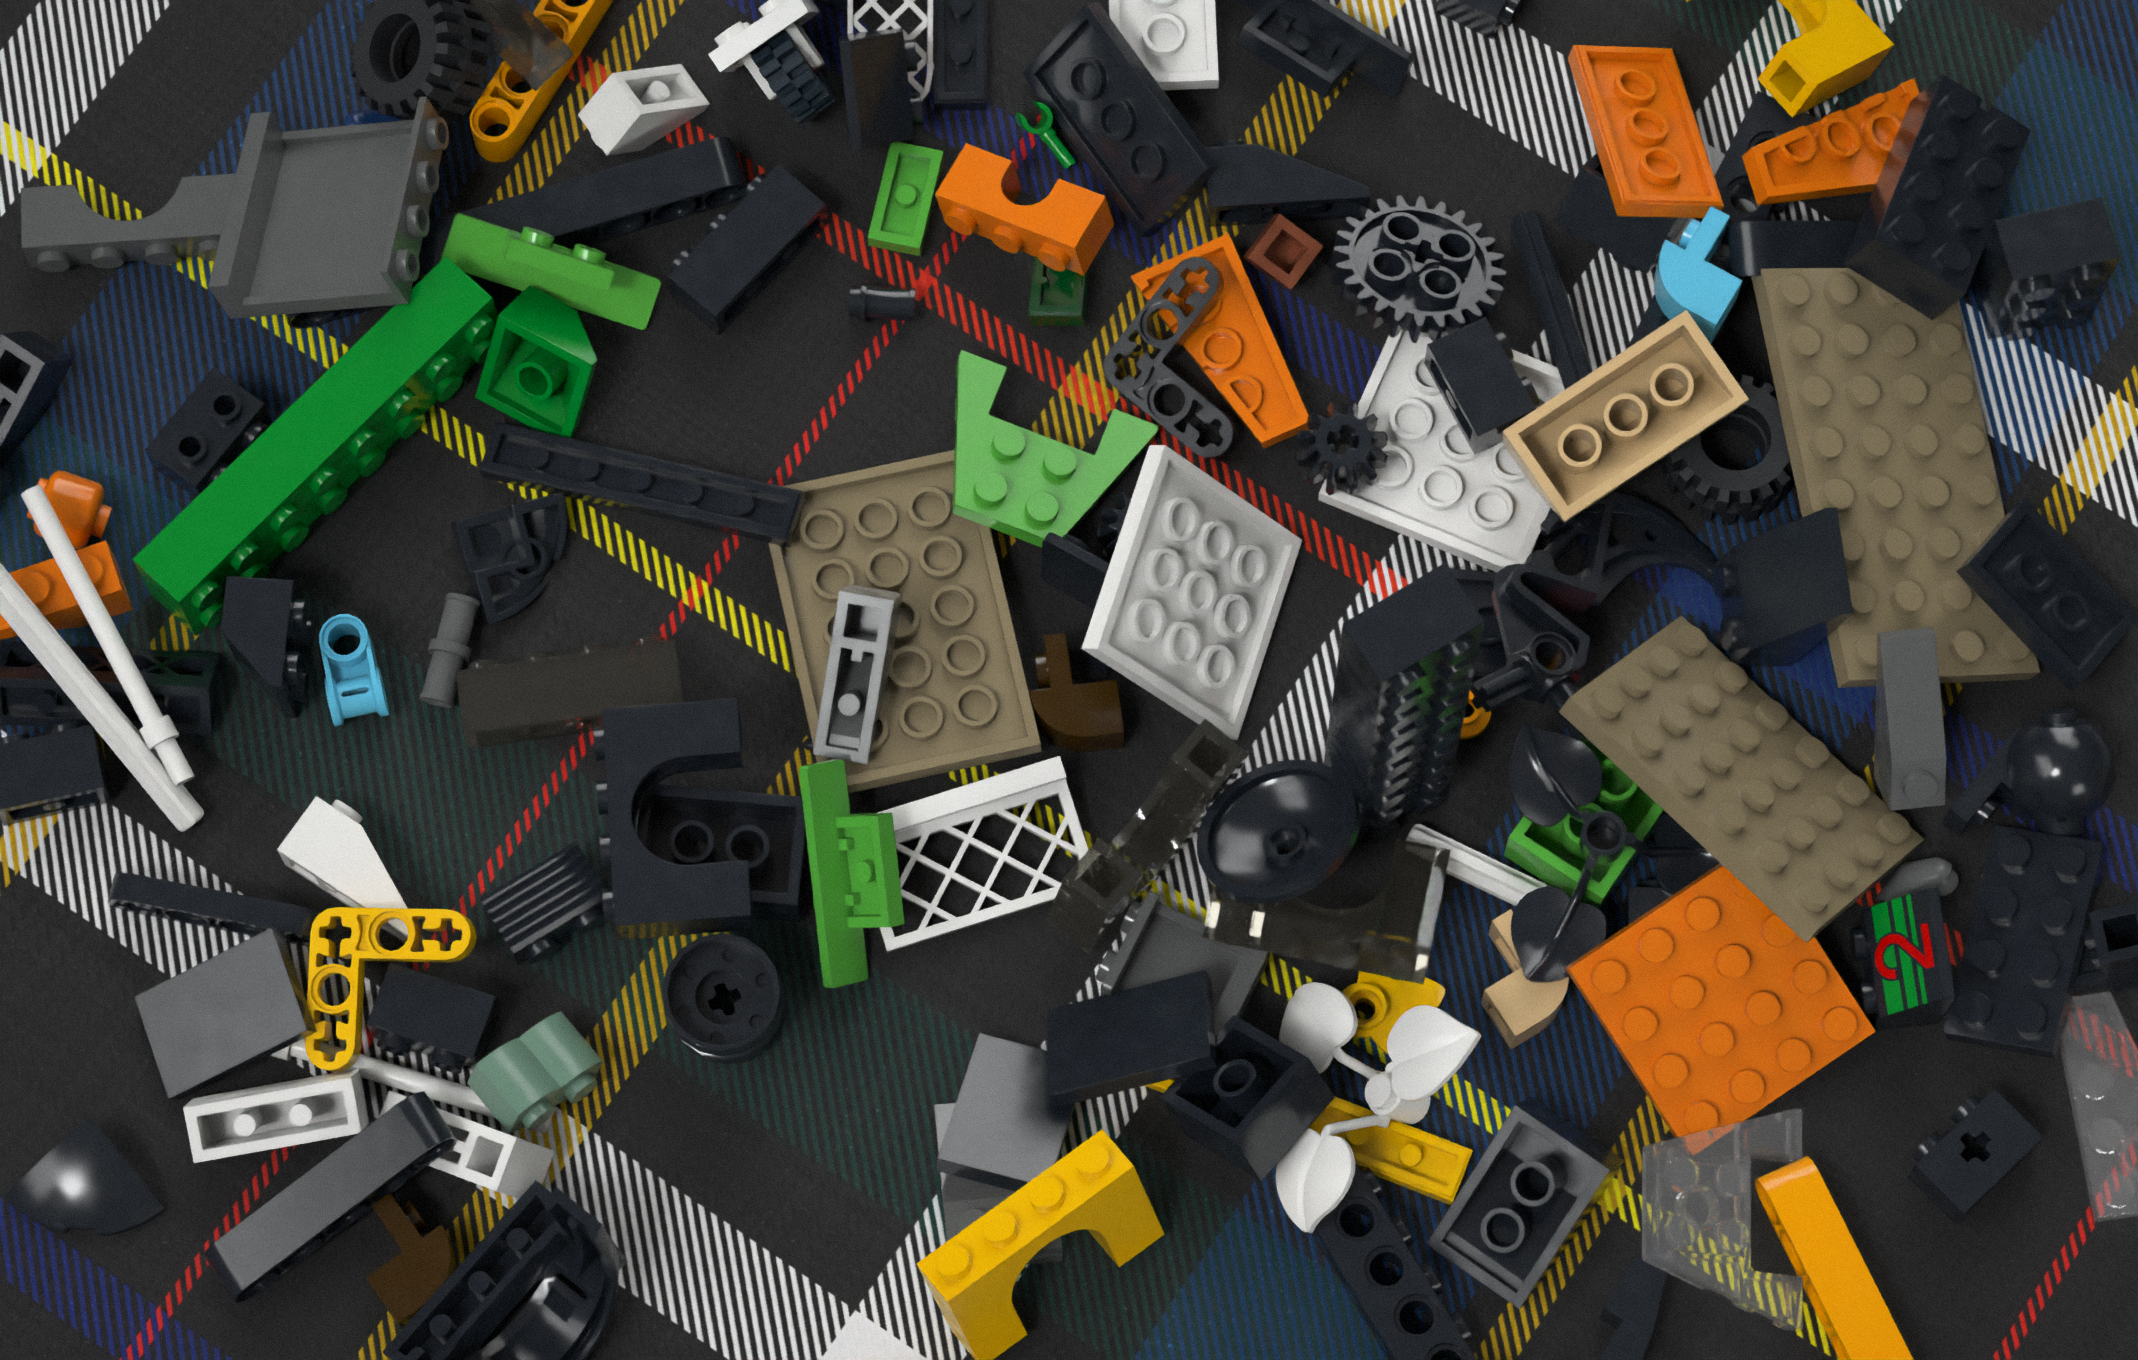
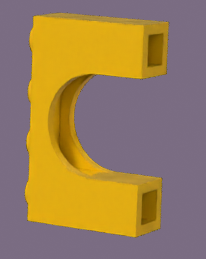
(1833, 53)
(978, 1267)

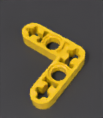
(363, 947)

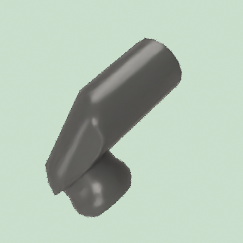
(1918, 876)

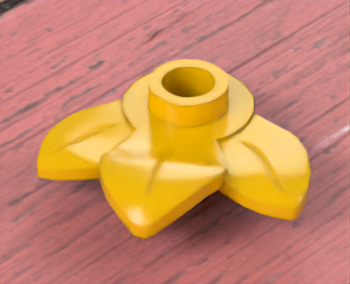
(1389, 1001)

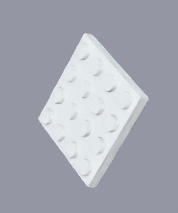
(1432, 479)
(1192, 592)

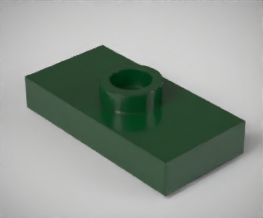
(1057, 296)

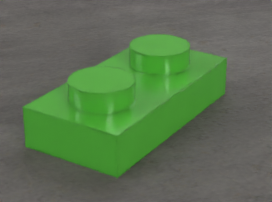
(905, 198)

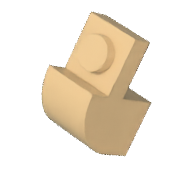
(1515, 1003)

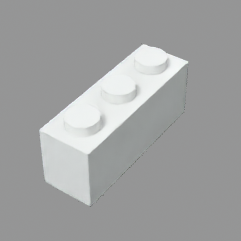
(276, 1115)

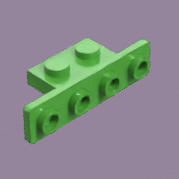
(571, 276)
(850, 872)

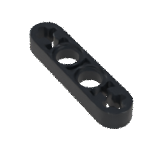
(210, 907)

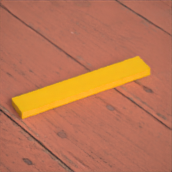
(1394, 1152)

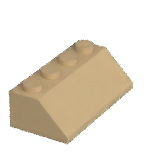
(1623, 417)

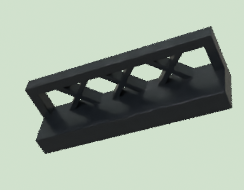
(35, 699)

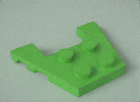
(1022, 478)

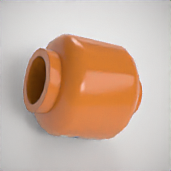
(77, 506)

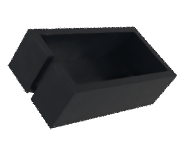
(1937, 197)

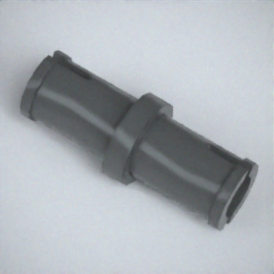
(449, 650)

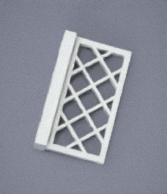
(971, 804)

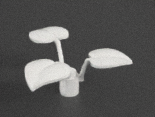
(1425, 1053)

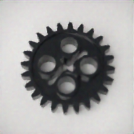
(1417, 268)

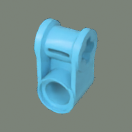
(352, 680)

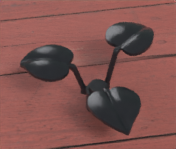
(1547, 781)

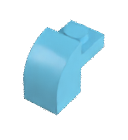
(1690, 282)

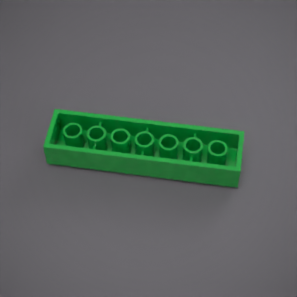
(320, 446)

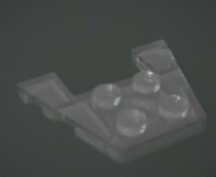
(1701, 1212)

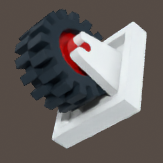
(779, 57)

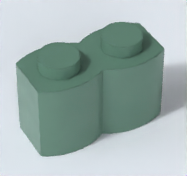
(536, 1073)

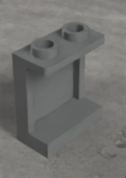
(1171, 944)

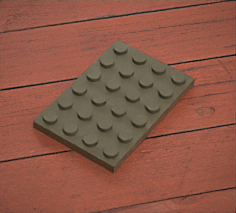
(955, 665)
(1742, 777)

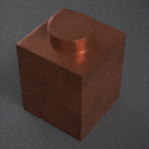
(1282, 251)

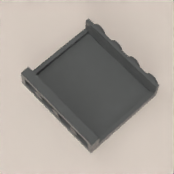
(328, 215)

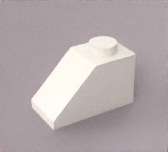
(641, 107)

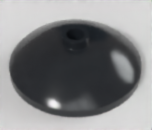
(1278, 831)

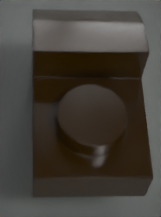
(1072, 715)
(419, 1269)

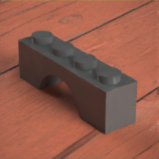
(65, 232)

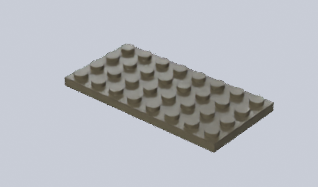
(1896, 439)

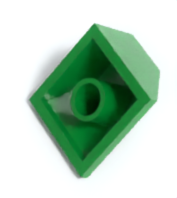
(539, 364)

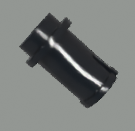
(881, 303)

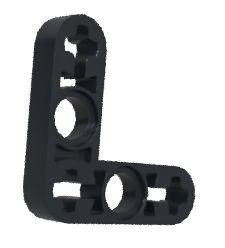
(1156, 372)

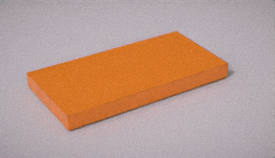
(1644, 131)

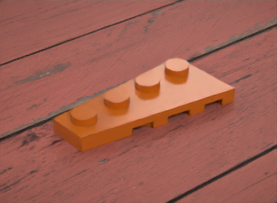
(1832, 155)
(1235, 344)

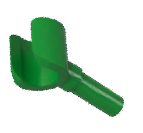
(1047, 134)

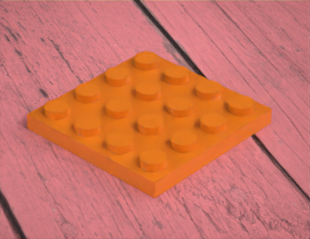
(1717, 1003)

